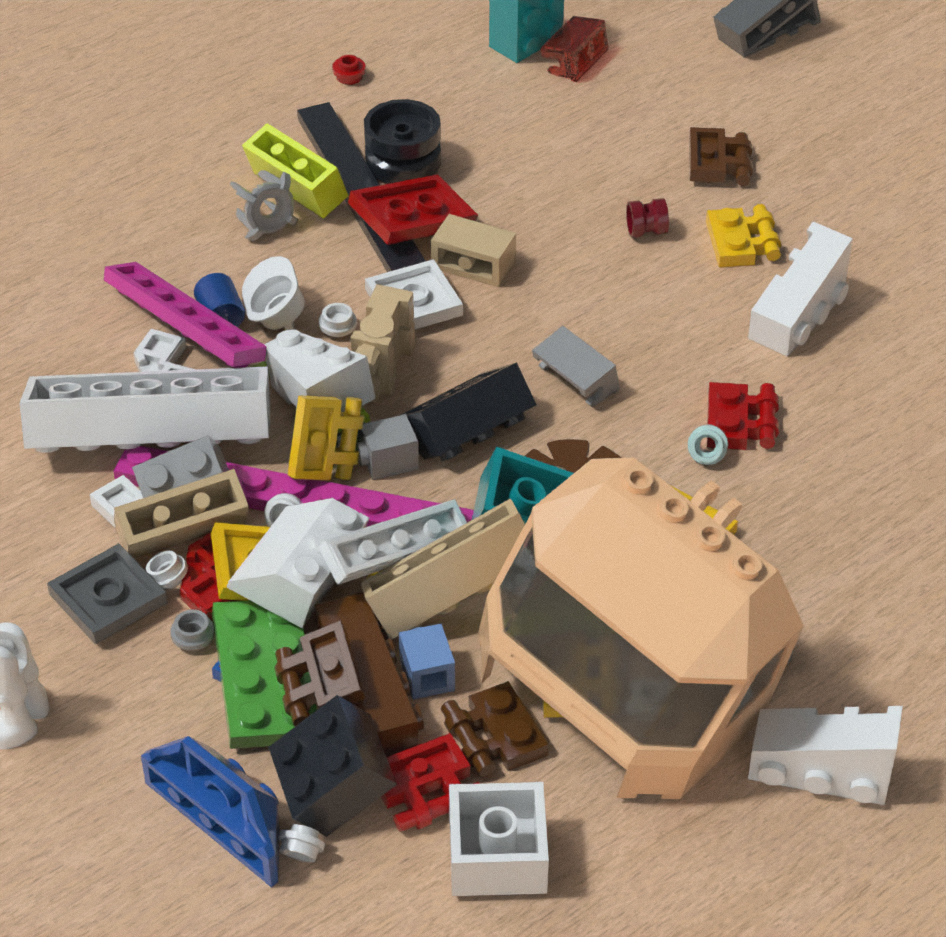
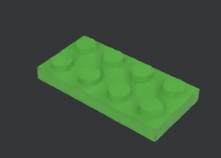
(246, 655)

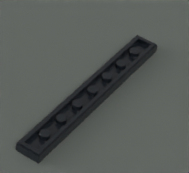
(338, 148)

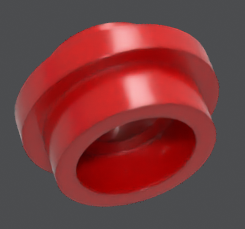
(349, 69)

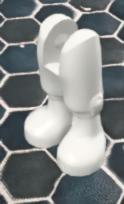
(20, 691)

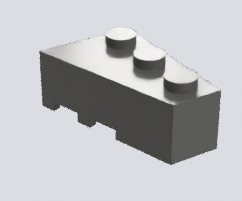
(755, 24)

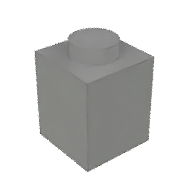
(388, 447)

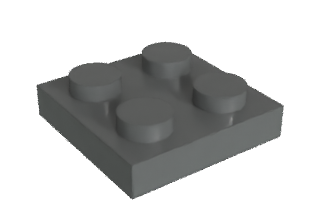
(107, 593)

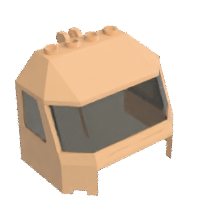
(641, 622)

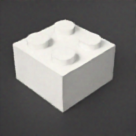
(498, 839)

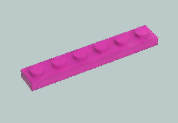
(185, 314)

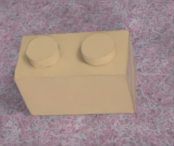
(474, 250)

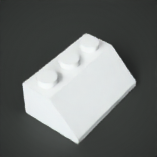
(286, 565)

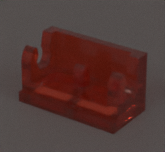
(576, 47)

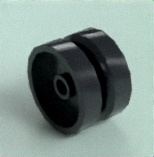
(402, 140)

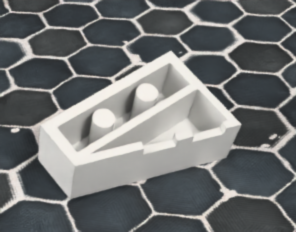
(805, 293)
(827, 753)

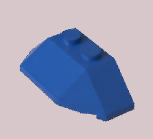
(218, 801)

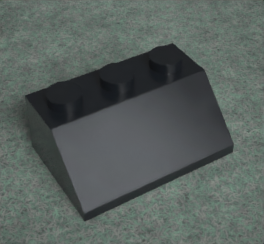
(470, 411)

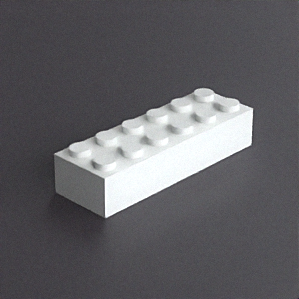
(145, 408)

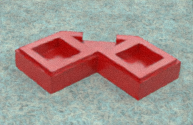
(199, 584)

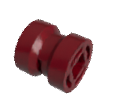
(647, 217)

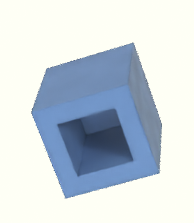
(427, 661)

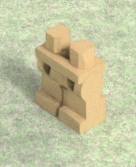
(385, 335)

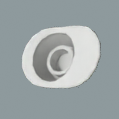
(273, 294)

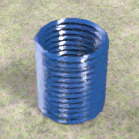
(219, 295)

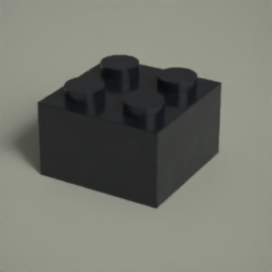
(332, 766)

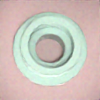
(701, 455)

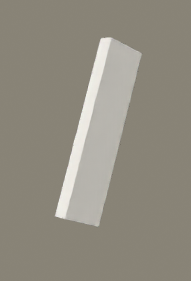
(389, 541)

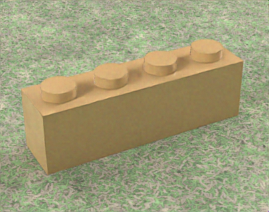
(444, 571)

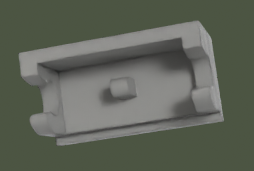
(578, 365)

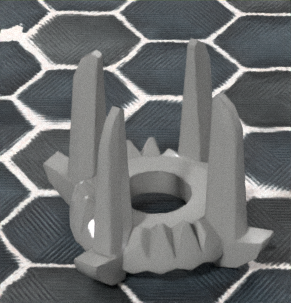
(282, 210)

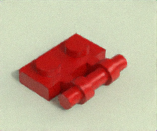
(730, 409)
(420, 772)

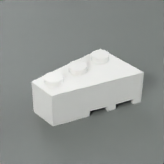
(316, 368)

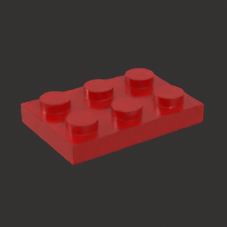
(409, 207)

